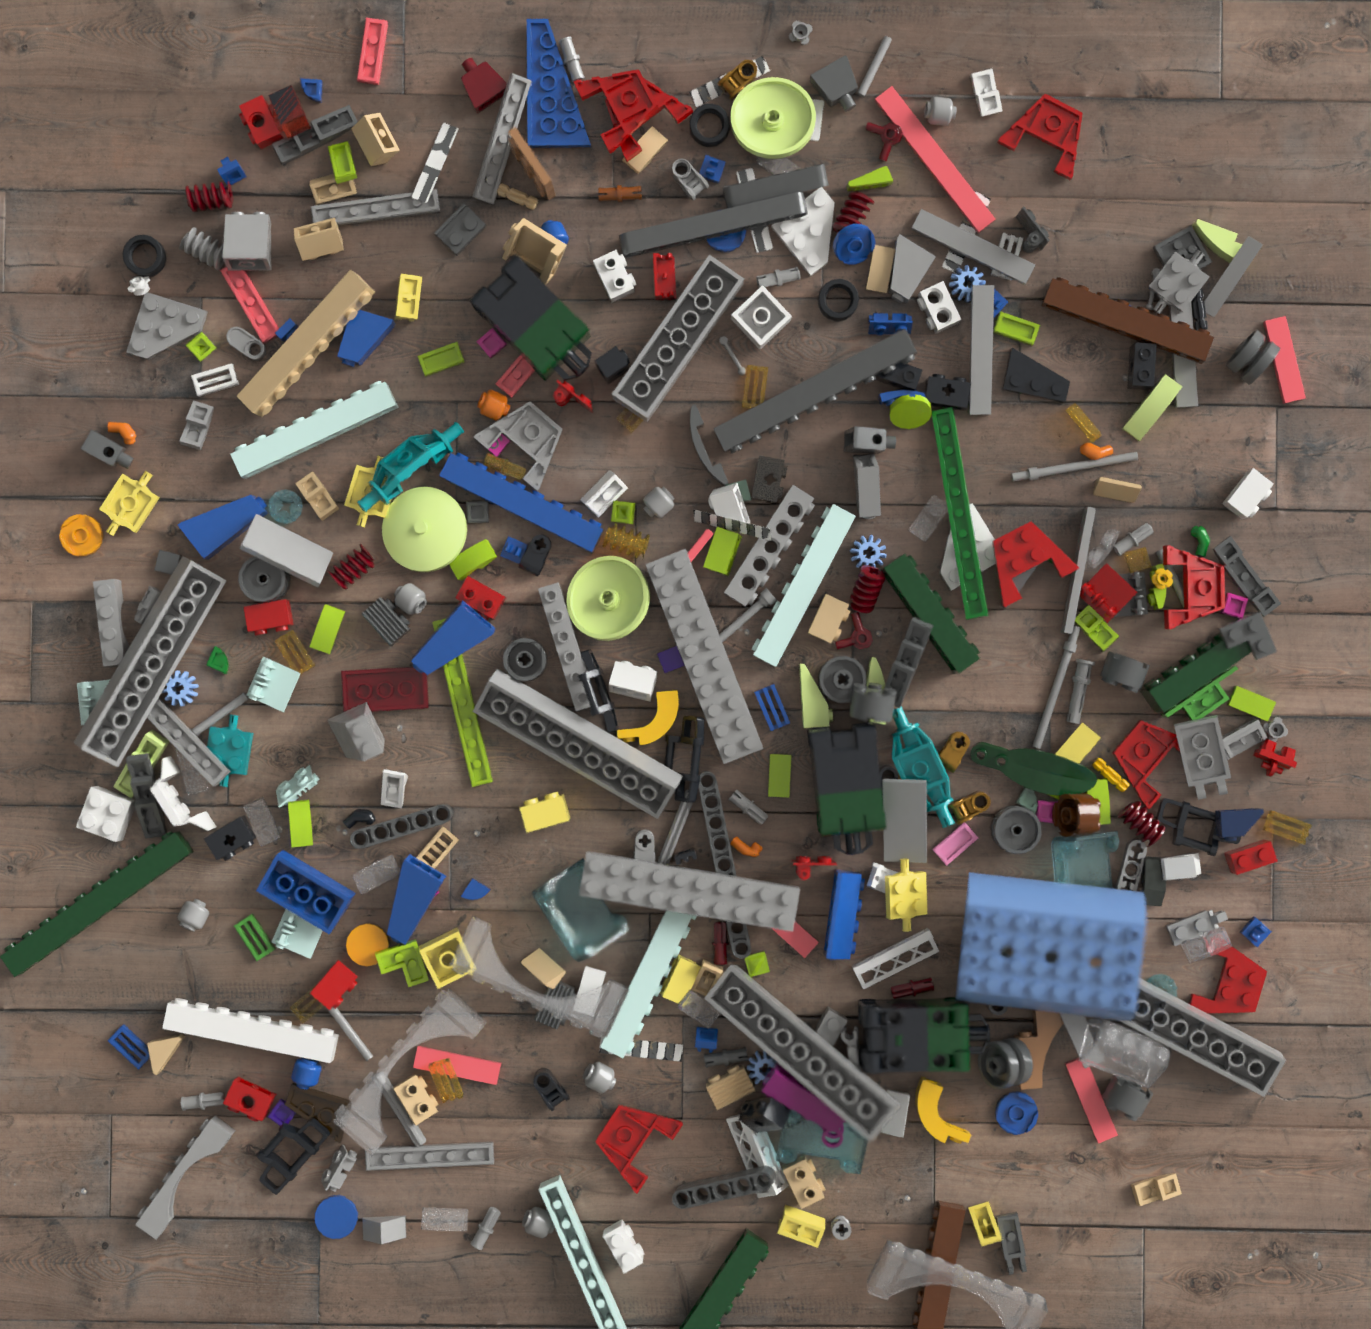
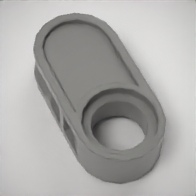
(243, 341)

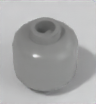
(939, 111)
(658, 502)
(410, 599)
(193, 915)
(599, 1077)
(538, 1222)

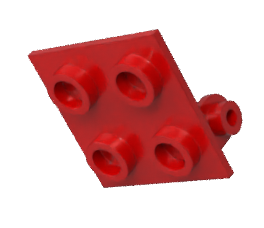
(565, 392)
(1107, 592)
(803, 865)

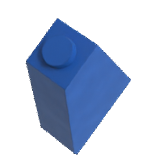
(363, 337)

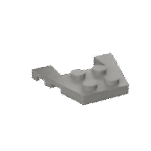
(532, 433)

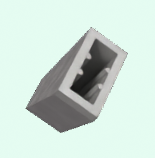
(908, 268)
(867, 485)

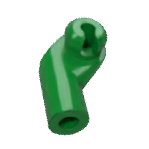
(1203, 539)

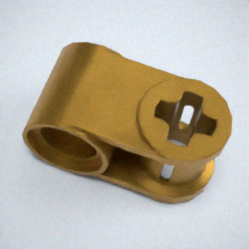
(735, 80)
(952, 755)
(968, 807)

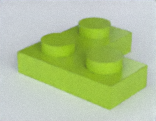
(403, 957)

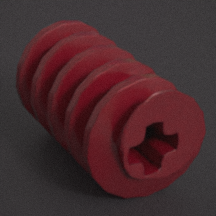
(209, 197)
(853, 210)
(352, 567)
(867, 589)
(1142, 822)

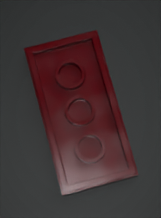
(385, 689)

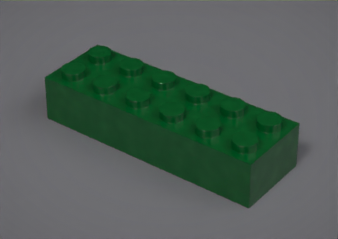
(926, 606)
(1192, 673)

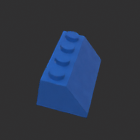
(305, 891)
(842, 914)

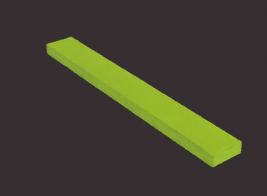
(466, 719)

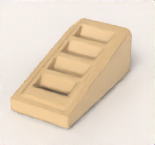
(449, 836)

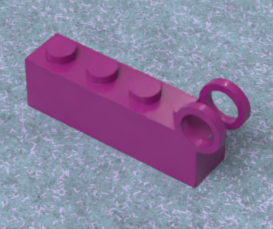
(797, 1097)

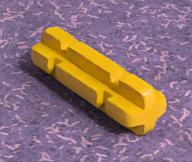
(1110, 774)

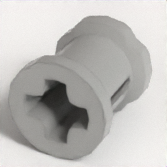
(841, 1235)

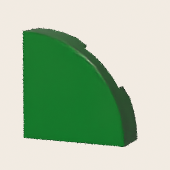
(218, 660)

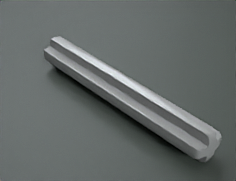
(675, 831)
(412, 1130)

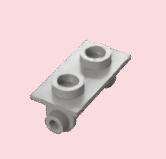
(333, 1177)

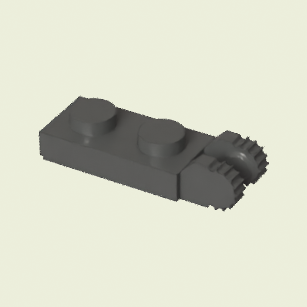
(1012, 1240)

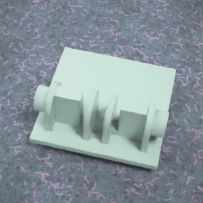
(273, 684)
(88, 696)
(288, 790)
(296, 935)

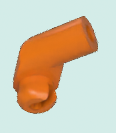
(125, 431)
(1095, 452)
(746, 850)

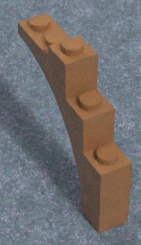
(1045, 1028)

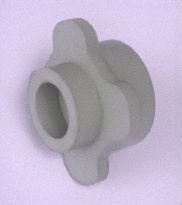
(797, 27)
(1281, 729)

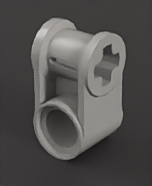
(690, 179)
(644, 852)

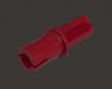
(720, 943)
(912, 988)

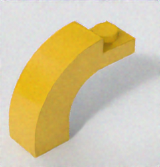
(664, 719)
(926, 1103)

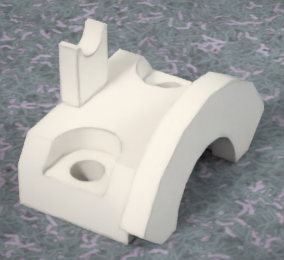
(877, 877)

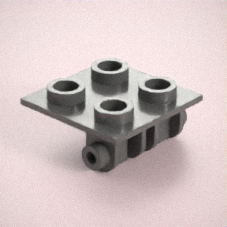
(1037, 235)
(1138, 603)

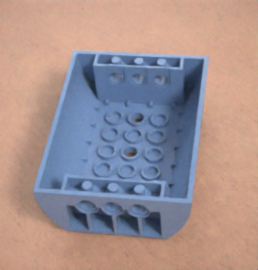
(1058, 918)

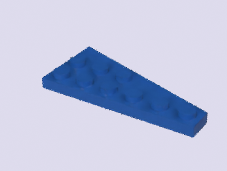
(551, 105)

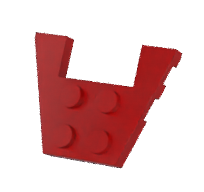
(628, 99)
(675, 108)
(1053, 124)
(1022, 551)
(1202, 587)
(1141, 753)
(1237, 986)
(626, 1134)

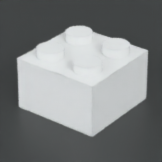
(761, 317)
(106, 813)

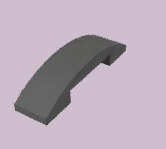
(715, 471)
(1245, 577)

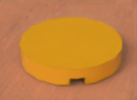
(81, 535)
(364, 942)

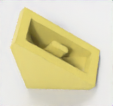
(984, 1224)

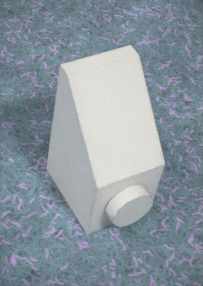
(729, 503)

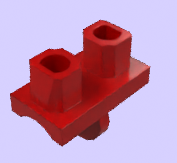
(1284, 760)

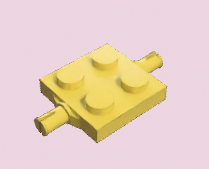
(359, 488)
(129, 503)
(906, 895)

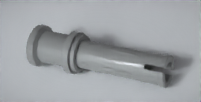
(1080, 680)

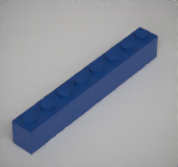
(521, 502)

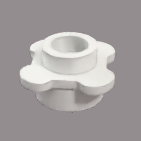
(139, 285)

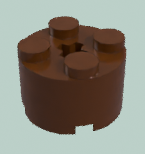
(1076, 814)

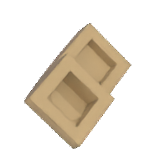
(651, 144)
(880, 268)
(317, 496)
(1156, 1188)

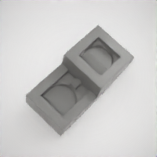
(197, 425)

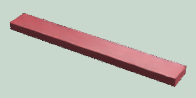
(935, 160)

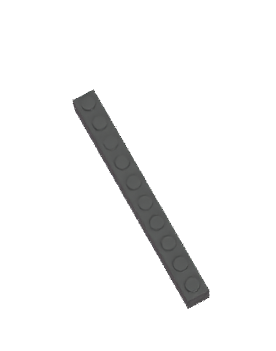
(816, 390)

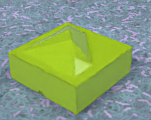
(200, 346)
(623, 512)
(757, 964)

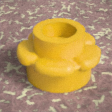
(1156, 578)

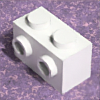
(614, 276)
(1248, 494)
(633, 680)
(624, 1248)

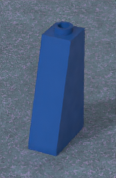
(222, 525)
(453, 637)
(414, 894)

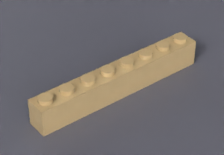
(306, 344)

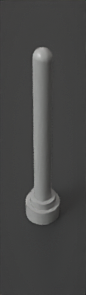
(764, 600)

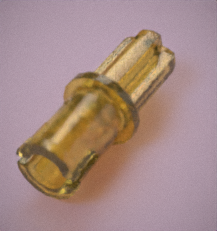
(504, 466)

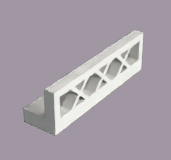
(890, 954)
(761, 1153)

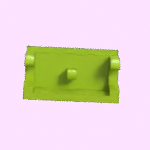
(722, 551)

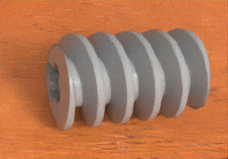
(202, 248)

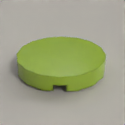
(910, 412)

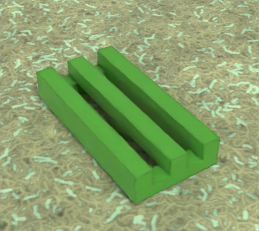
(263, 935)

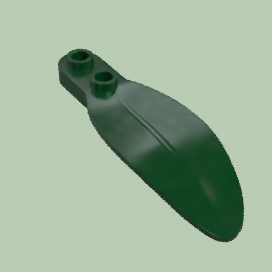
(1036, 769)

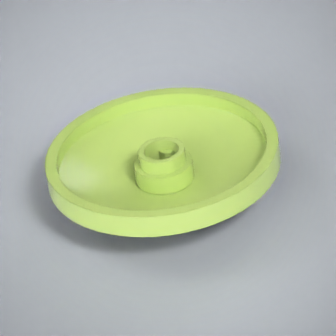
(773, 118)
(424, 529)
(608, 598)

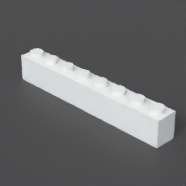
(251, 1031)

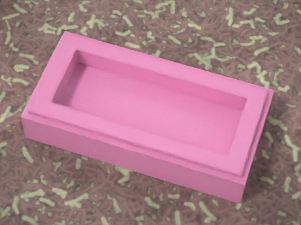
(955, 843)

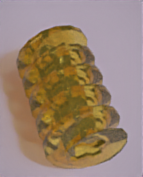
(626, 540)

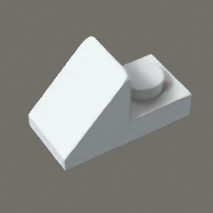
(393, 788)
(1181, 866)

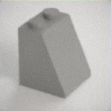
(247, 241)
(358, 733)

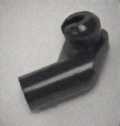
(359, 815)

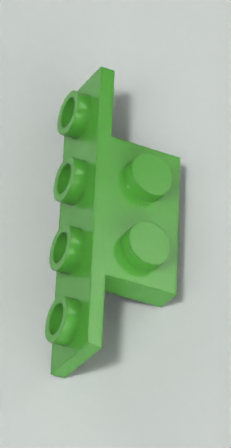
(1204, 699)

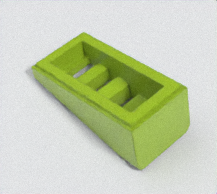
(874, 179)

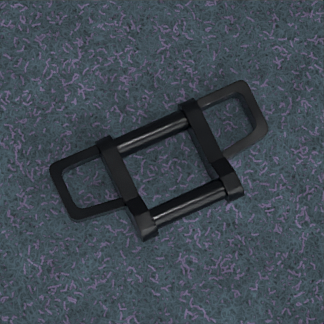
(596, 672)
(697, 742)
(1178, 839)
(289, 1172)

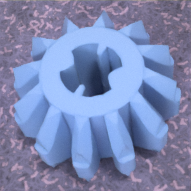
(959, 279)
(863, 547)
(180, 696)
(758, 1063)

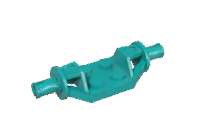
(404, 461)
(921, 762)

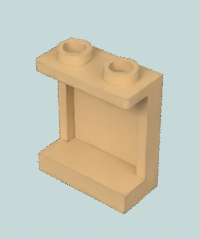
(535, 248)

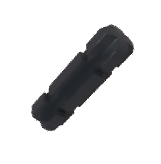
(1199, 311)

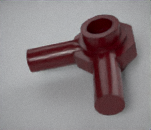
(890, 135)
(860, 638)

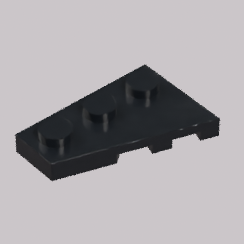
(1034, 379)

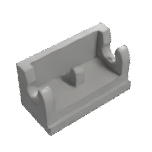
(1243, 738)

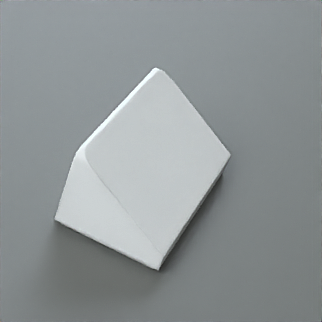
(603, 493)
(897, 1123)

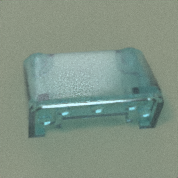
(1084, 859)
(579, 921)
(805, 1138)

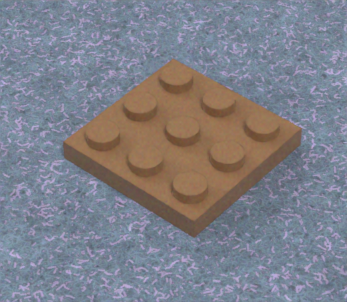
(530, 163)

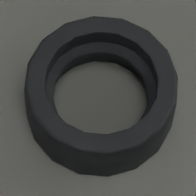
(714, 109)
(131, 245)
(838, 283)

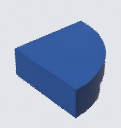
(312, 88)
(475, 890)

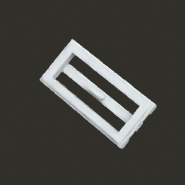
(1011, 239)
(234, 382)

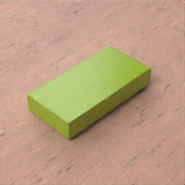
(342, 162)
(1016, 328)
(441, 359)
(1251, 703)
(779, 775)

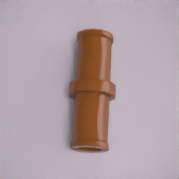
(619, 193)

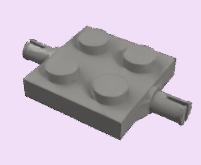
(1178, 282)

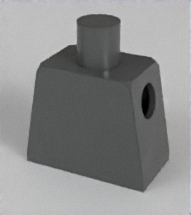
(836, 83)
(860, 440)
(98, 446)

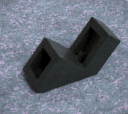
(1153, 883)

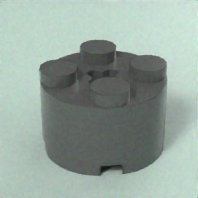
(516, 650)
(1125, 671)
(872, 702)
(1126, 1097)

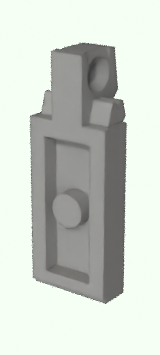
(1194, 925)

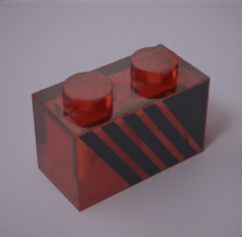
(288, 111)

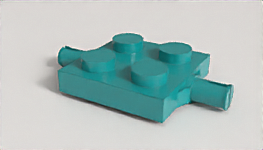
(231, 747)

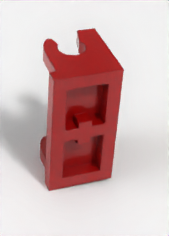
(664, 276)

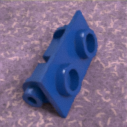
(881, 325)

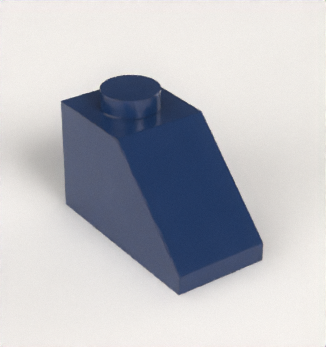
(1236, 822)

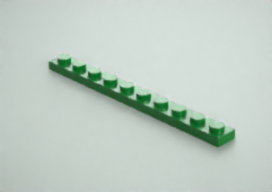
(959, 513)

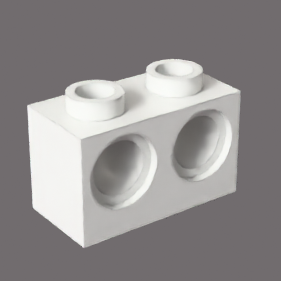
(945, 305)

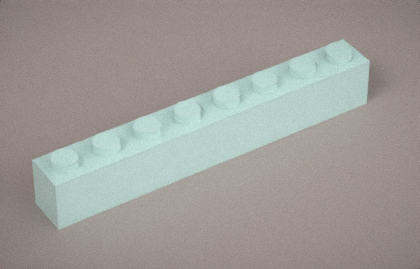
(314, 430)
(804, 585)
(647, 982)
(581, 1254)

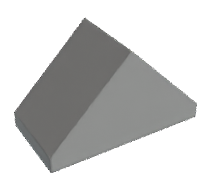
(384, 1229)

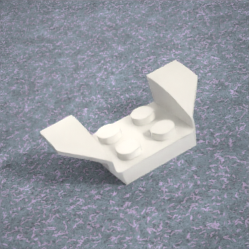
(167, 798)

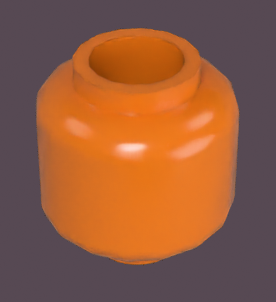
(493, 405)

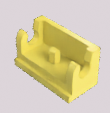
(408, 297)
(1079, 744)
(679, 979)
(801, 1226)

